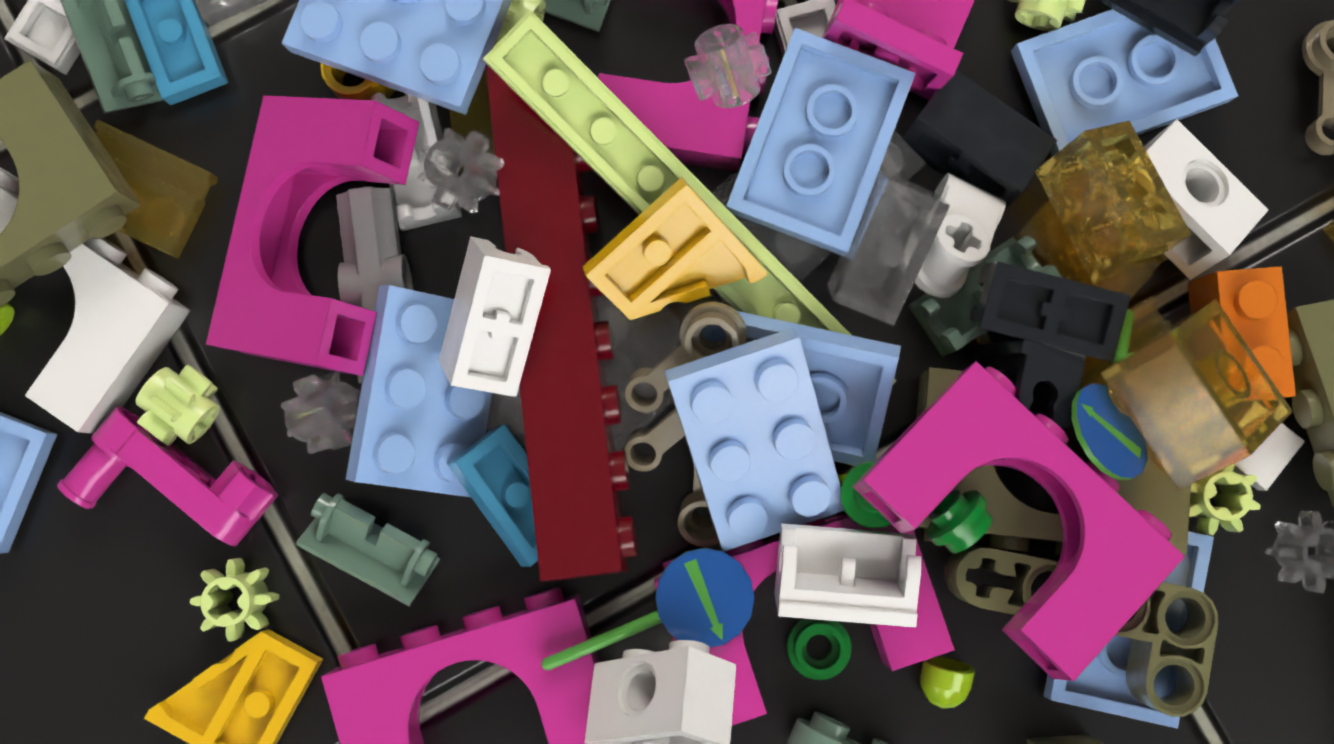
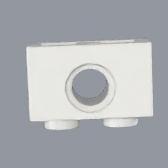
(1206, 195)
(662, 697)

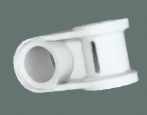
(962, 237)

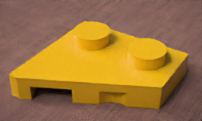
(670, 256)
(242, 696)

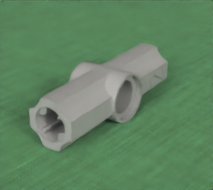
(369, 246)

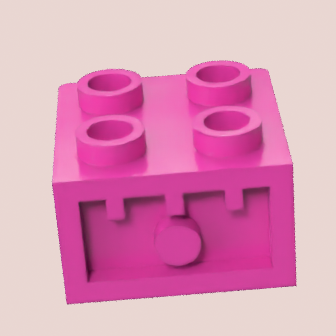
(905, 34)

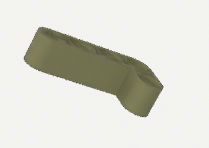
(1151, 644)

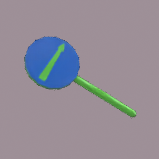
(1104, 431)
(697, 599)

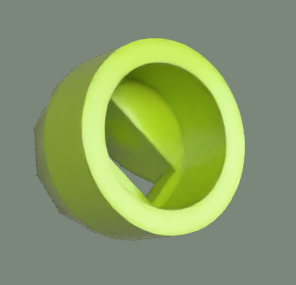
(946, 681)

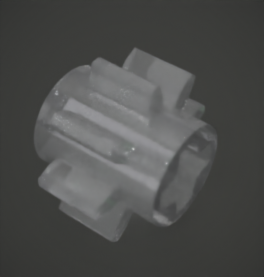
(727, 66)
(446, 159)
(322, 412)
(1292, 551)

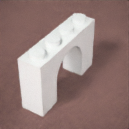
(115, 331)

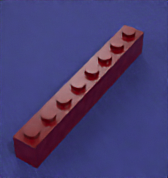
(563, 381)

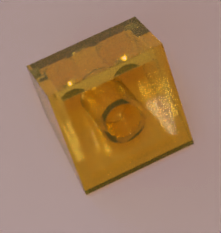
(1197, 396)

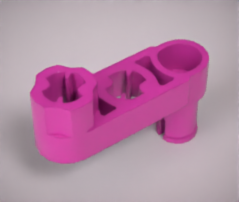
(220, 506)

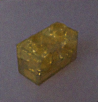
(1112, 201)

